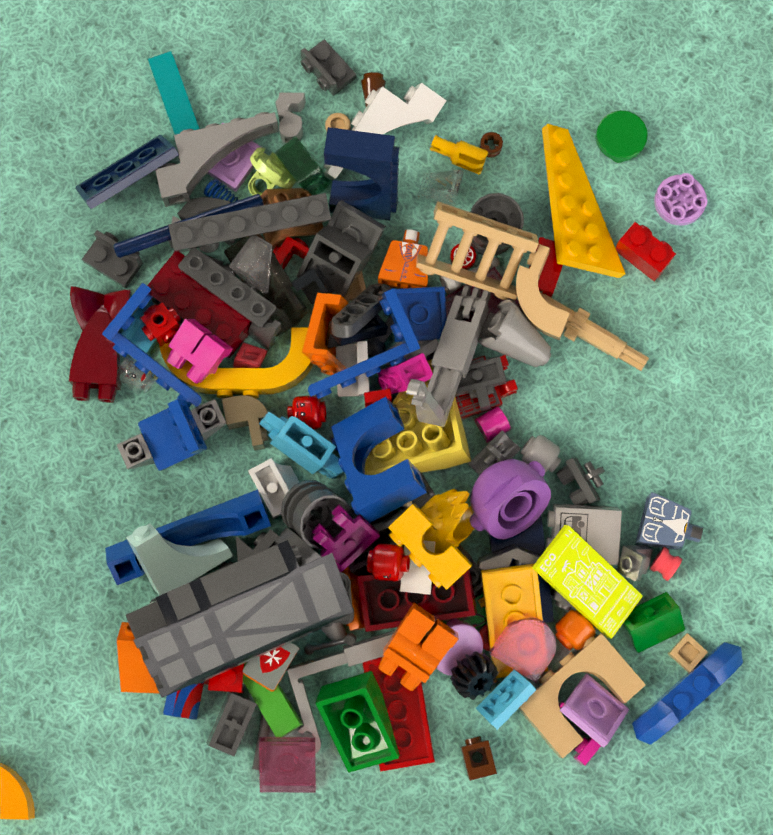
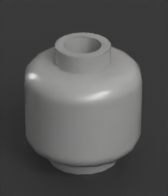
(542, 451)

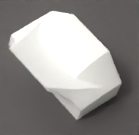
(273, 483)

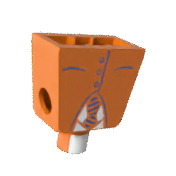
(399, 264)

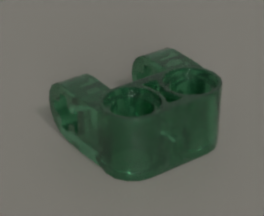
(303, 167)

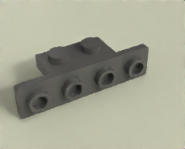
(228, 288)

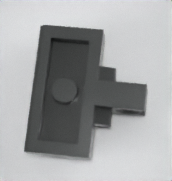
(481, 379)

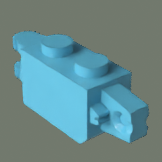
(302, 444)

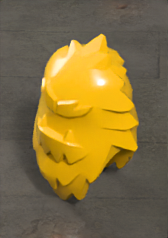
(450, 519)

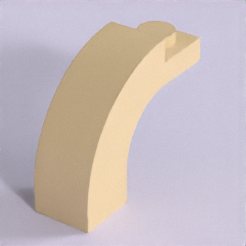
(542, 315)

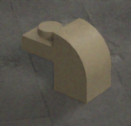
(243, 412)

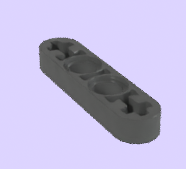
(359, 311)

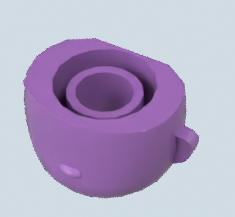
(509, 497)

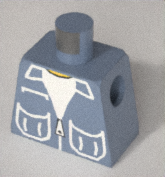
(666, 524)

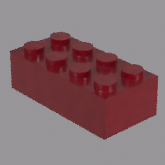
(196, 302)
(386, 605)

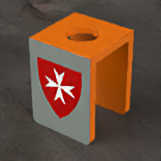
(270, 667)

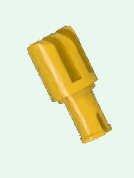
(461, 154)

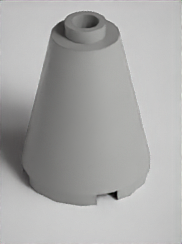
(514, 336)

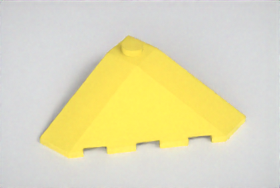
(421, 443)

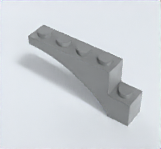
(203, 149)

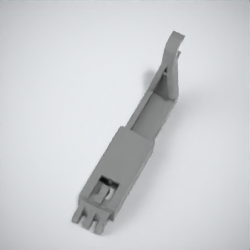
(451, 357)
(352, 654)

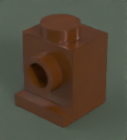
(483, 768)

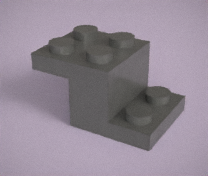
(343, 247)

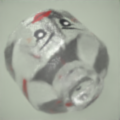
(135, 378)

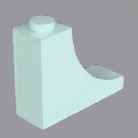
(173, 564)

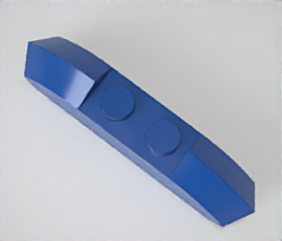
(688, 693)

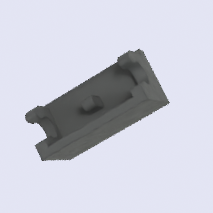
(231, 723)

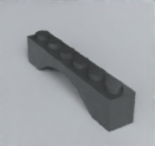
(249, 222)

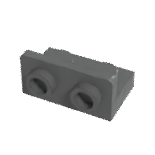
(328, 67)
(104, 260)

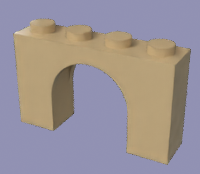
(596, 658)

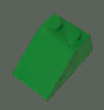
(358, 721)

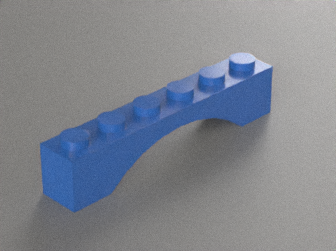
(231, 518)

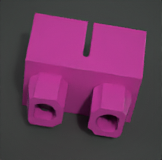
(199, 347)

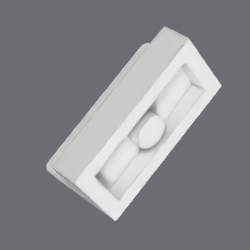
(349, 356)

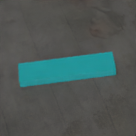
(173, 92)

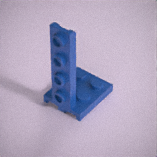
(401, 329)
(144, 361)

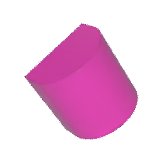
(492, 424)

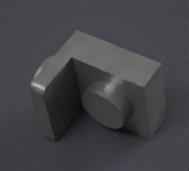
(634, 561)

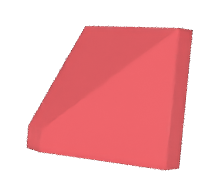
(249, 356)

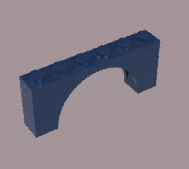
(368, 155)

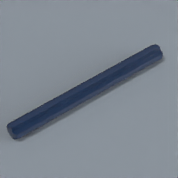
(163, 234)

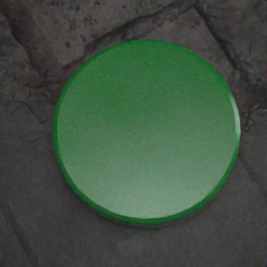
(621, 136)

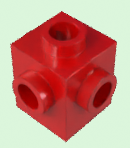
(162, 332)

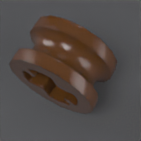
(497, 140)

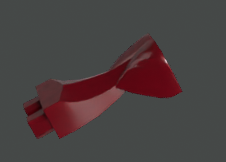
(94, 359)

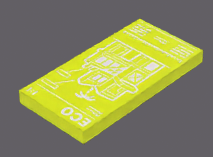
(587, 581)

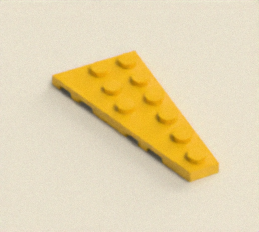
(577, 221)

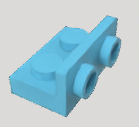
(505, 699)

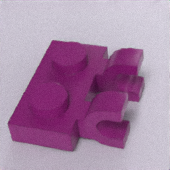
(350, 542)

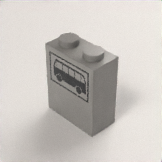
(595, 524)

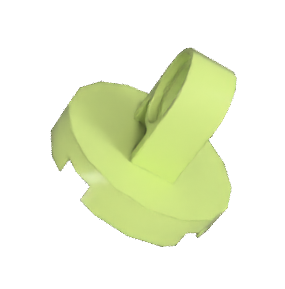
(270, 170)

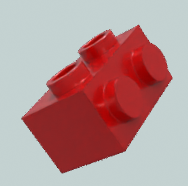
(645, 251)

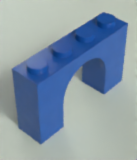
(354, 440)

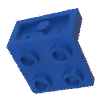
(172, 435)

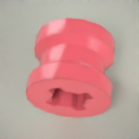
(665, 563)

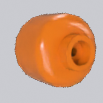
(574, 630)

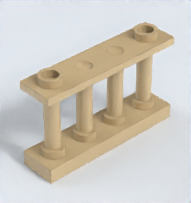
(471, 226)

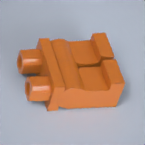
(414, 656)

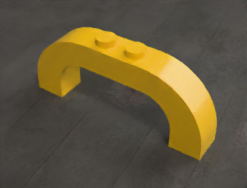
(251, 380)

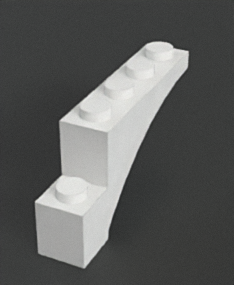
(389, 112)

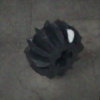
(474, 675)

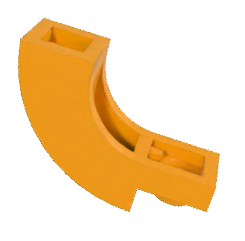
(15, 796)

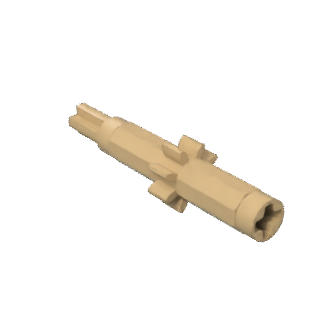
(581, 327)

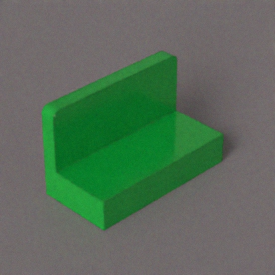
(654, 622)

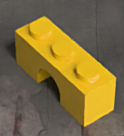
(444, 566)

